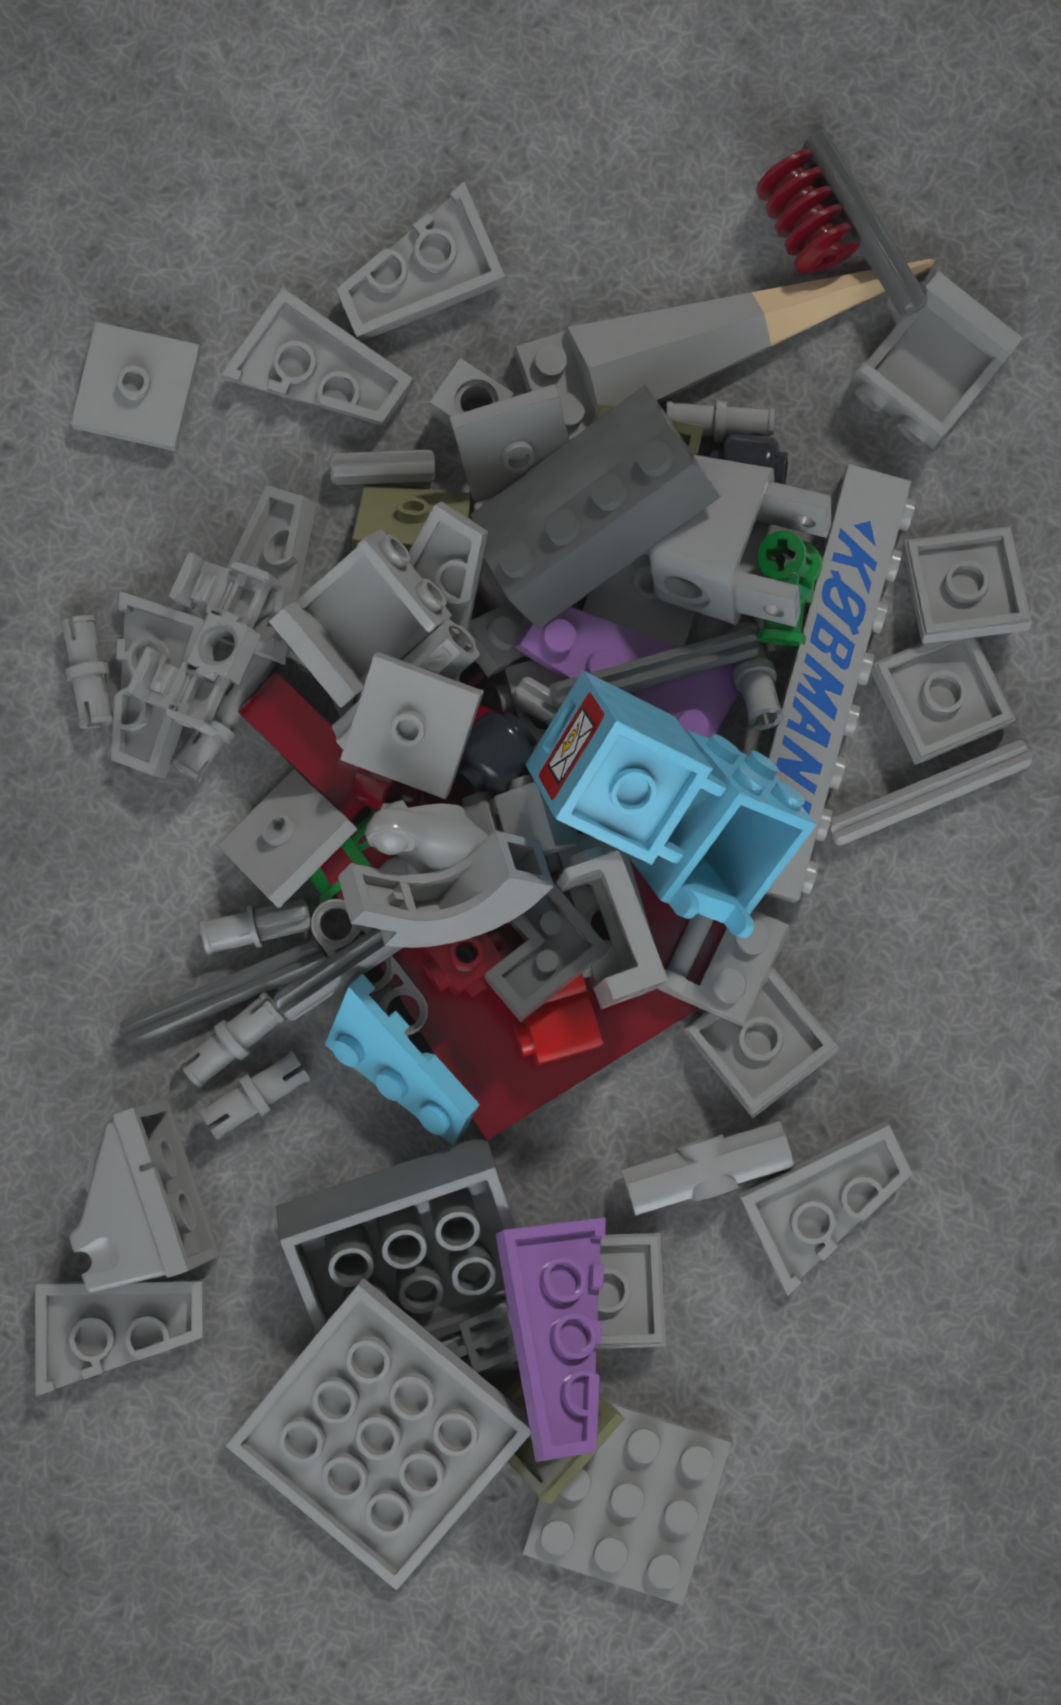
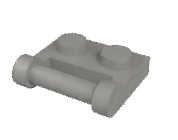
(735, 971)

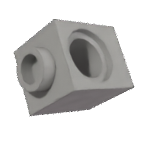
(461, 385)

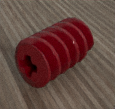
(802, 215)

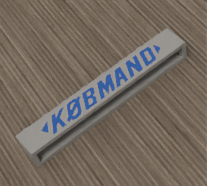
(834, 659)

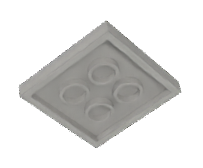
(635, 1507)

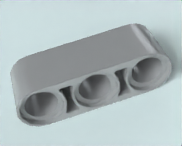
(383, 992)

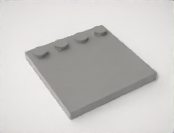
(381, 1434)

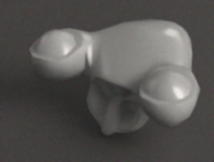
(423, 836)

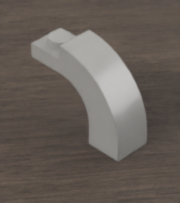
(453, 903)

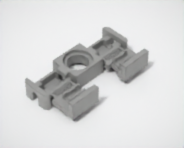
(239, 605)

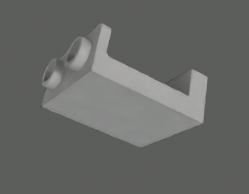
(935, 362)
(358, 609)
(623, 921)

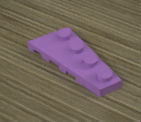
(589, 643)
(553, 1308)

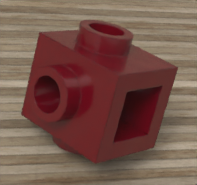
(450, 973)

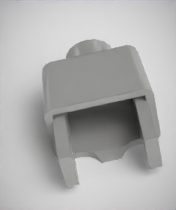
(713, 556)

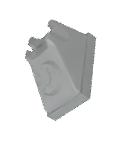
(141, 1203)

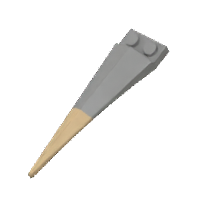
(681, 343)

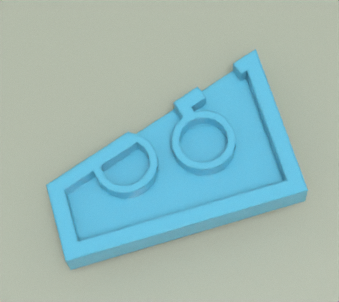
(384, 1054)

